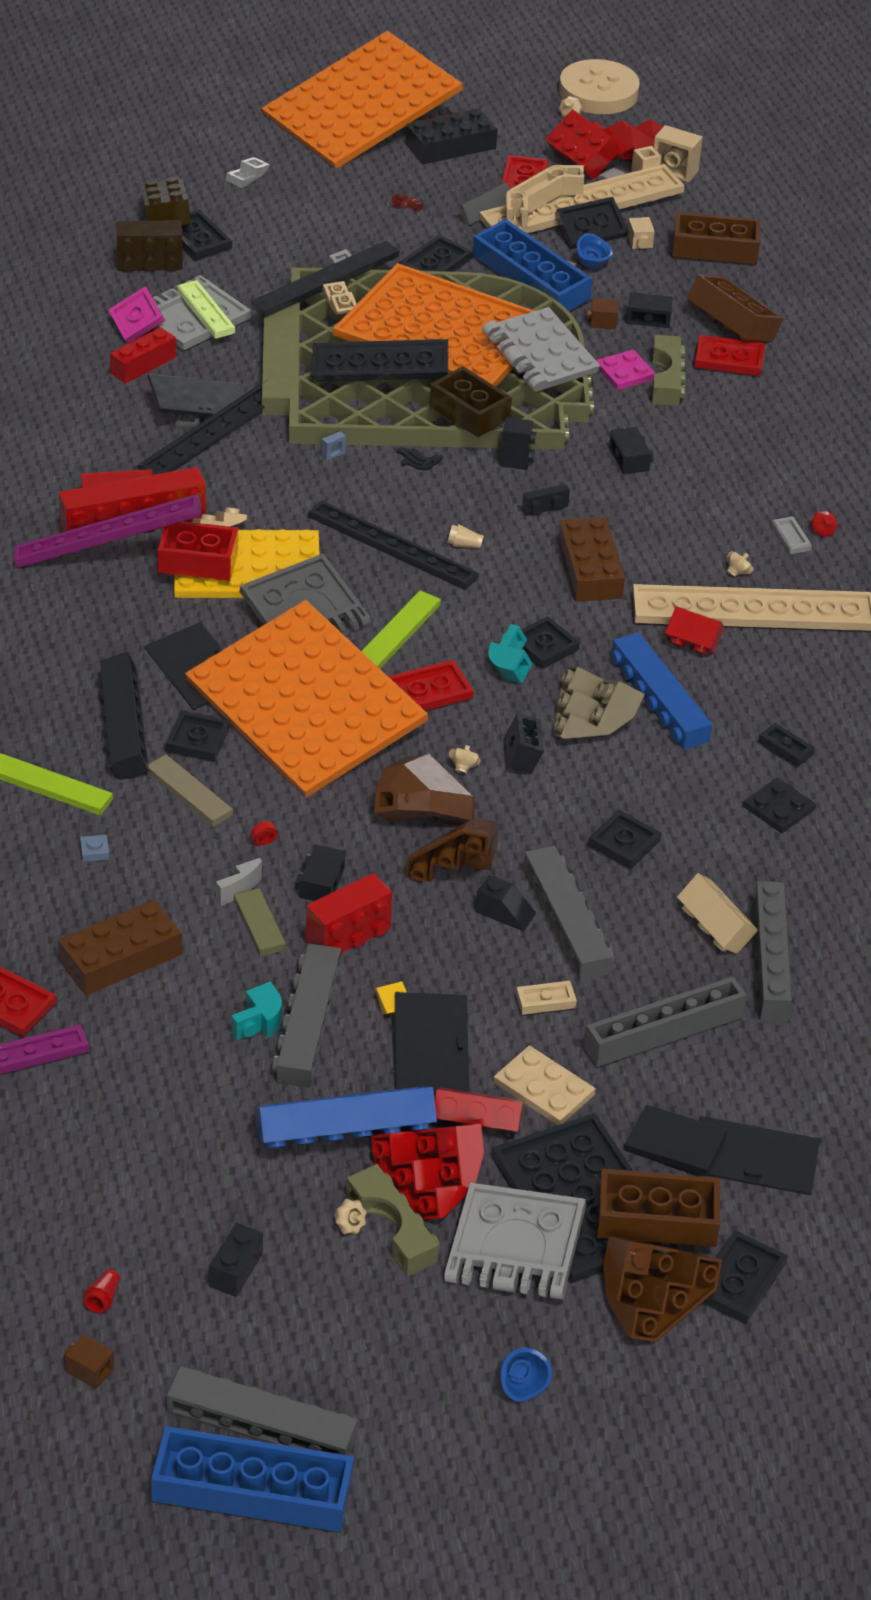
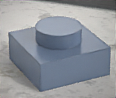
(333, 445)
(94, 848)

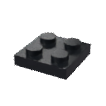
(548, 642)
(197, 735)
(779, 805)
(624, 839)

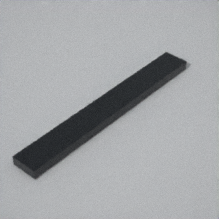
(313, 283)
(206, 433)
(393, 545)

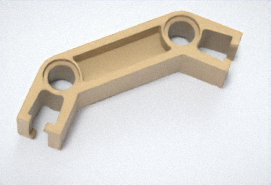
(542, 189)

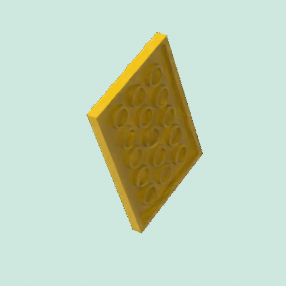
(258, 555)

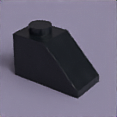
(504, 903)

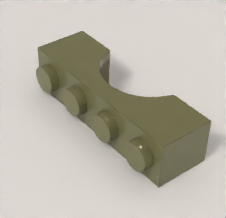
(668, 385)
(413, 1244)

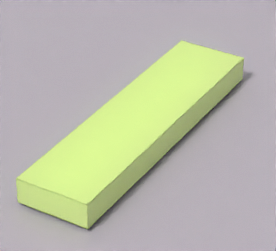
(206, 309)

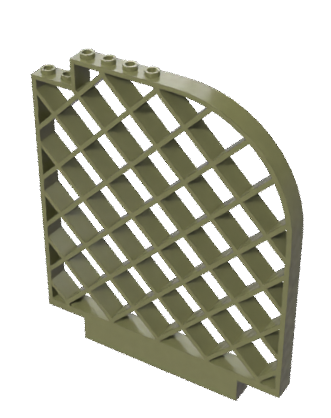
(284, 386)

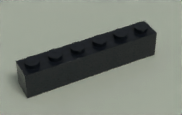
(123, 716)

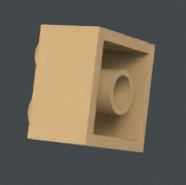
(679, 151)

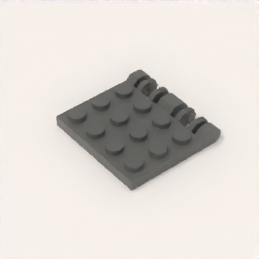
(310, 581)

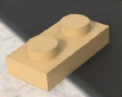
(546, 997)

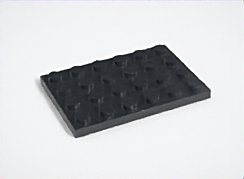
(567, 1163)

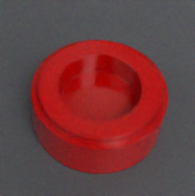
(263, 833)

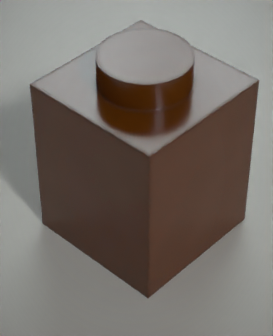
(603, 313)
(89, 1361)

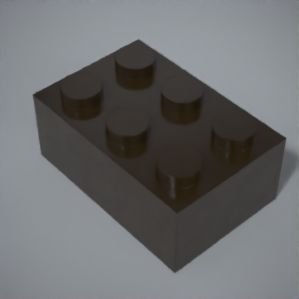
(166, 200)
(149, 245)
(470, 401)

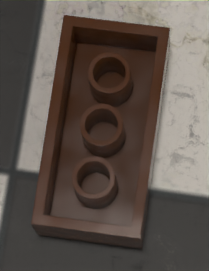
(716, 238)
(734, 308)
(591, 559)
(120, 947)
(659, 1207)

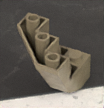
(593, 705)

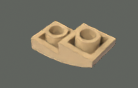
(338, 297)
(228, 518)

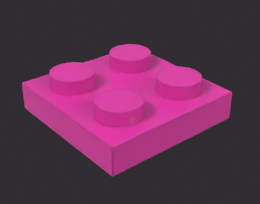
(136, 315)
(625, 369)

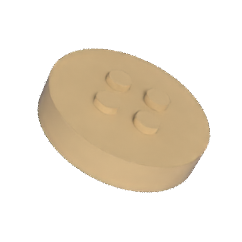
(600, 86)

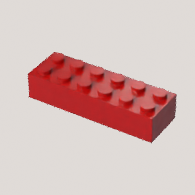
(113, 499)

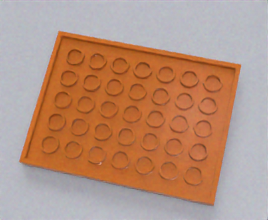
(362, 99)
(426, 307)
(306, 698)

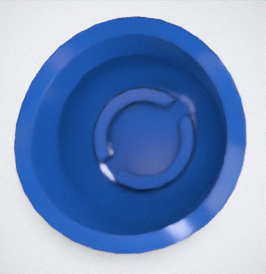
(593, 251)
(524, 1374)

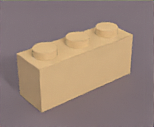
(716, 914)

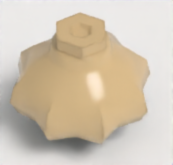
(568, 104)
(738, 564)
(464, 759)
(350, 1216)

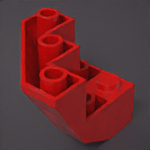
(631, 138)
(431, 1165)

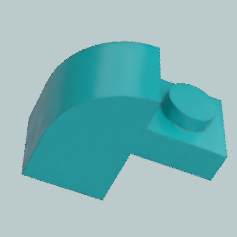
(509, 657)
(261, 1013)

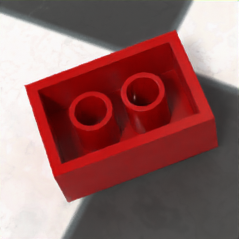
(582, 144)
(198, 550)
(350, 915)

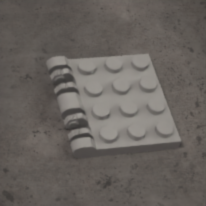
(183, 321)
(541, 348)
(516, 1235)

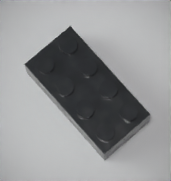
(451, 136)

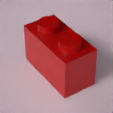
(694, 630)

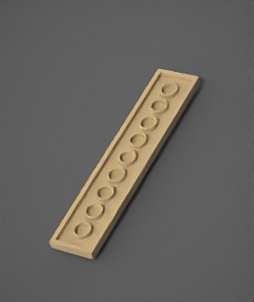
(626, 189)
(756, 606)

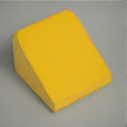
(386, 996)

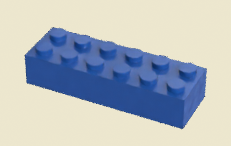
(526, 260)
(345, 1114)
(252, 1479)

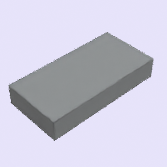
(791, 535)

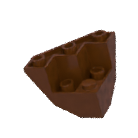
(422, 789)
(467, 845)
(655, 1285)

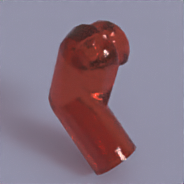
(405, 201)

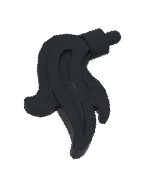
(416, 460)

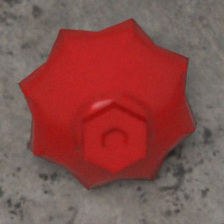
(824, 524)

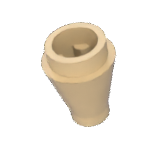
(464, 537)

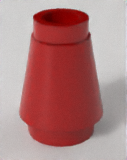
(101, 1293)

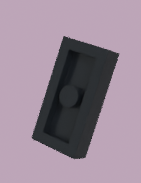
(545, 500)
(786, 744)

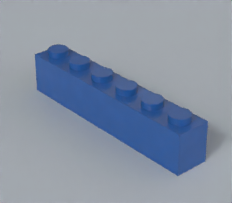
(661, 690)

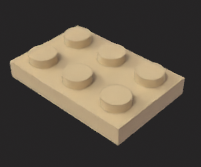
(544, 1085)

